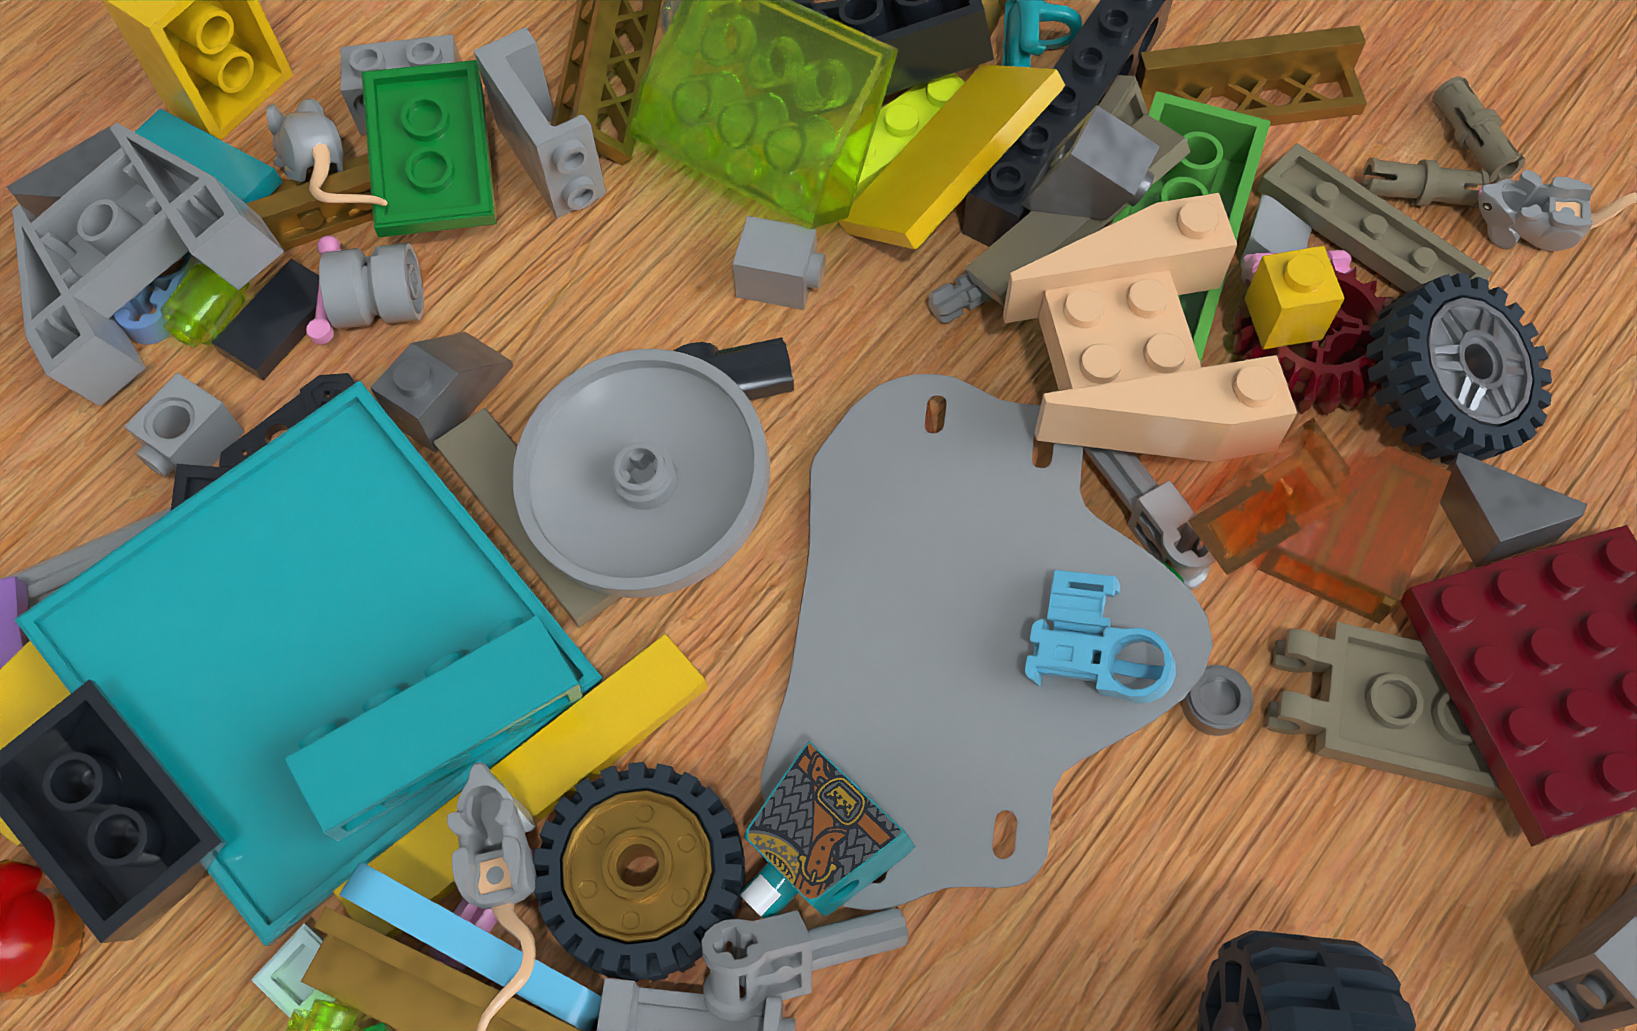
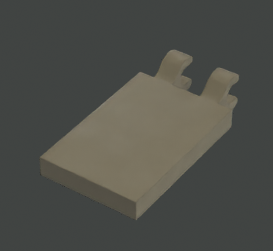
(1378, 707)

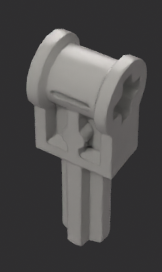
(1157, 514)
(780, 953)

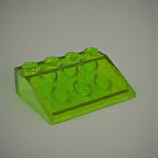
(767, 102)

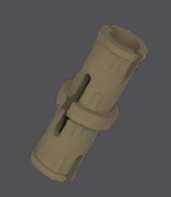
(1478, 129)
(1424, 182)

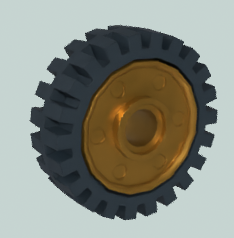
(596, 836)

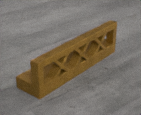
(589, 55)
(1255, 65)
(300, 218)
(408, 986)

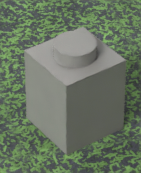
(777, 263)

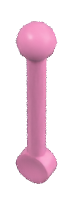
(319, 329)

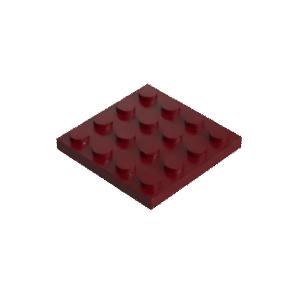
(1545, 675)

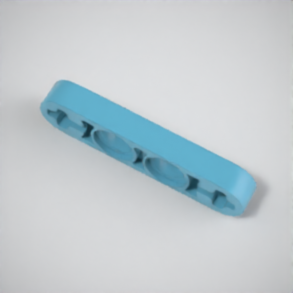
(470, 945)

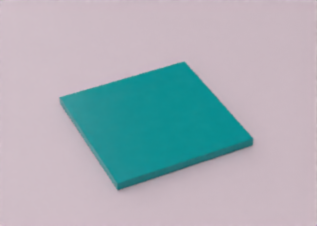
(281, 611)

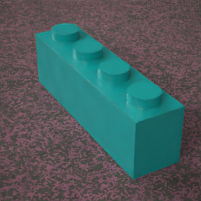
(433, 727)

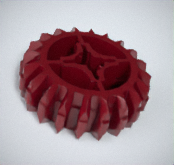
(1317, 368)

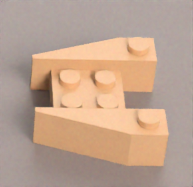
(1126, 347)

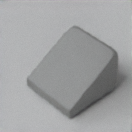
(1275, 229)

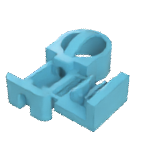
(1077, 636)

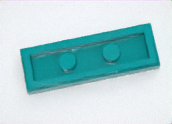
(233, 168)

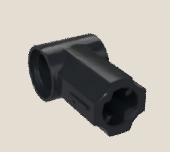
(757, 368)

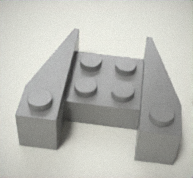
(110, 243)

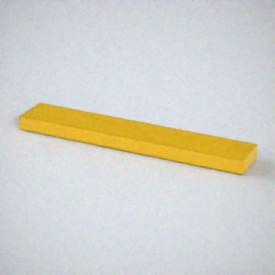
(549, 765)

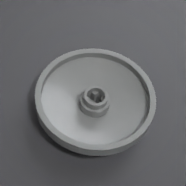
(641, 473)

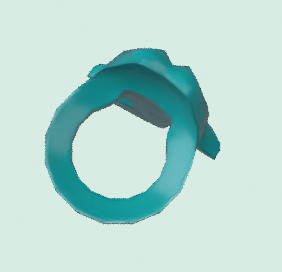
(1022, 29)

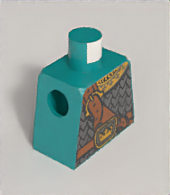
(819, 839)

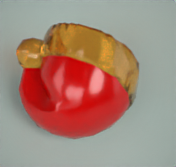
(37, 932)

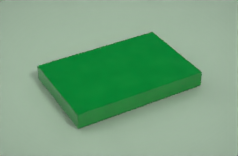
(428, 148)

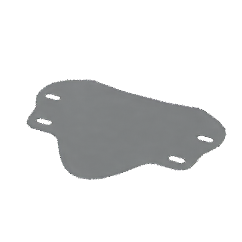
(922, 623)

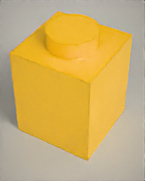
(1293, 297)

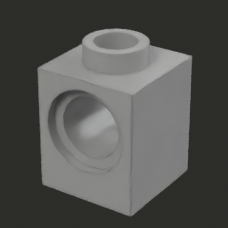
(179, 409)

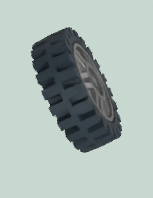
(1459, 369)

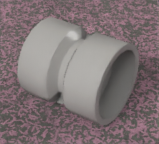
(361, 286)

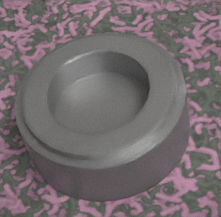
(1218, 701)

